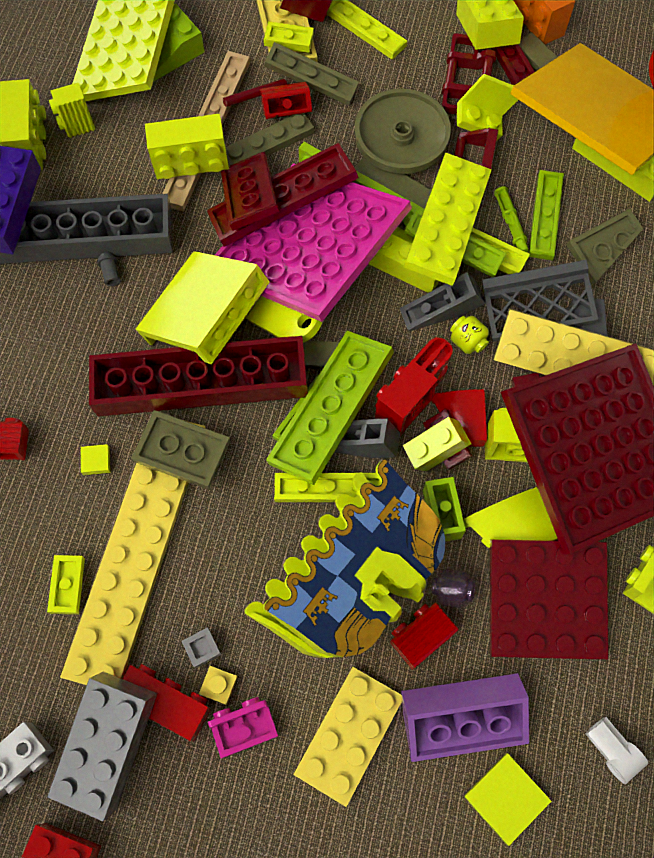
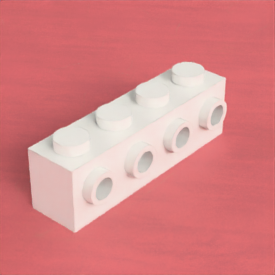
(20, 754)

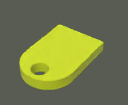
(281, 320)

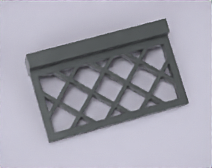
(540, 280)

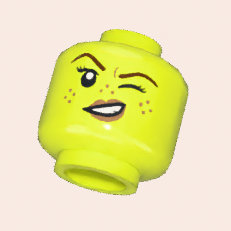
(469, 334)

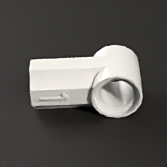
(622, 756)

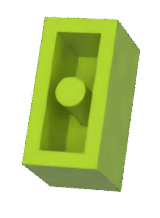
(444, 501)

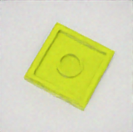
(507, 799)

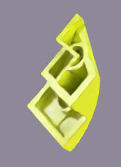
(514, 519)

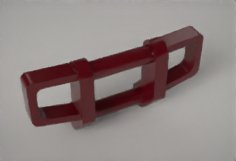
(463, 60)

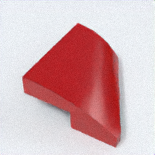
(468, 409)

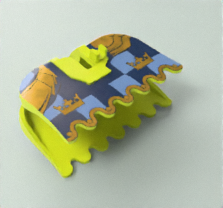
(375, 547)

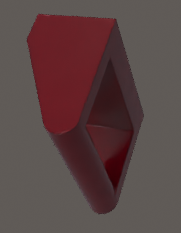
(482, 137)

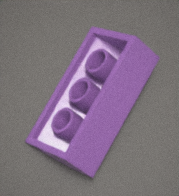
(466, 717)

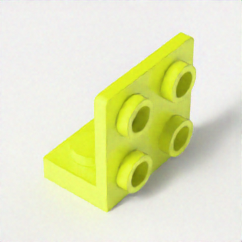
(485, 105)

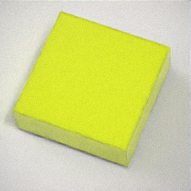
(95, 459)

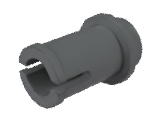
(108, 266)

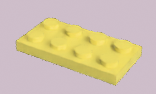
(349, 736)

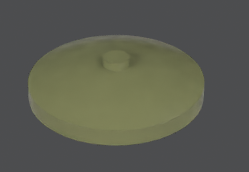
(402, 131)

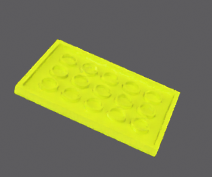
(123, 47)

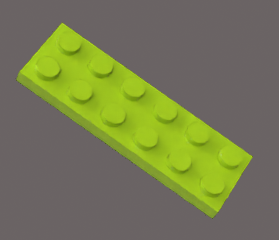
(330, 407)

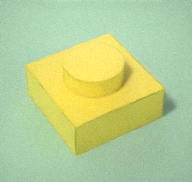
(218, 685)

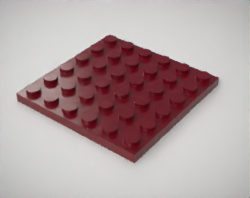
(590, 444)

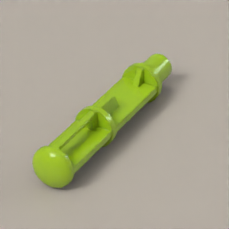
(511, 218)

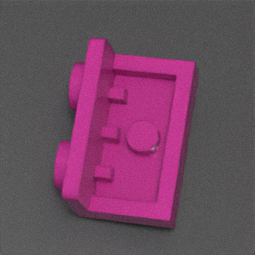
(243, 727)

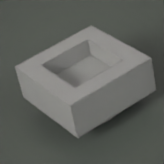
(201, 647)

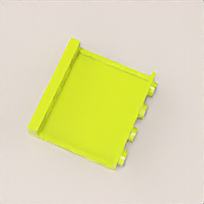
(204, 304)

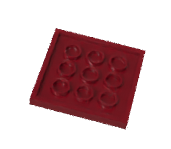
(548, 600)

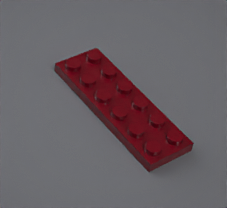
(294, 189)

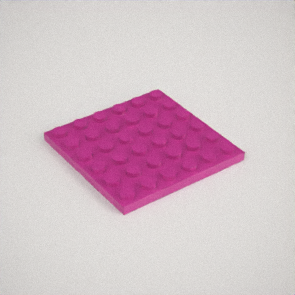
(321, 247)

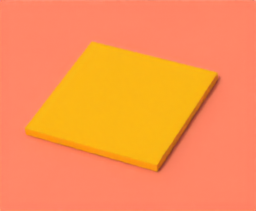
(595, 105)

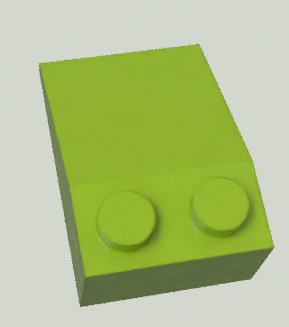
(180, 45)

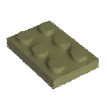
(181, 449)

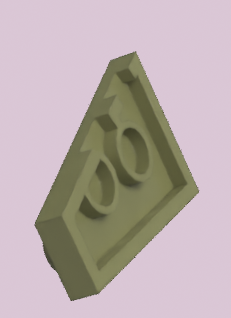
(605, 243)

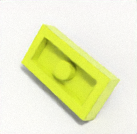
(290, 36)
(66, 584)

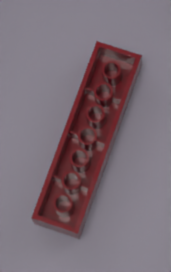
(182, 380)

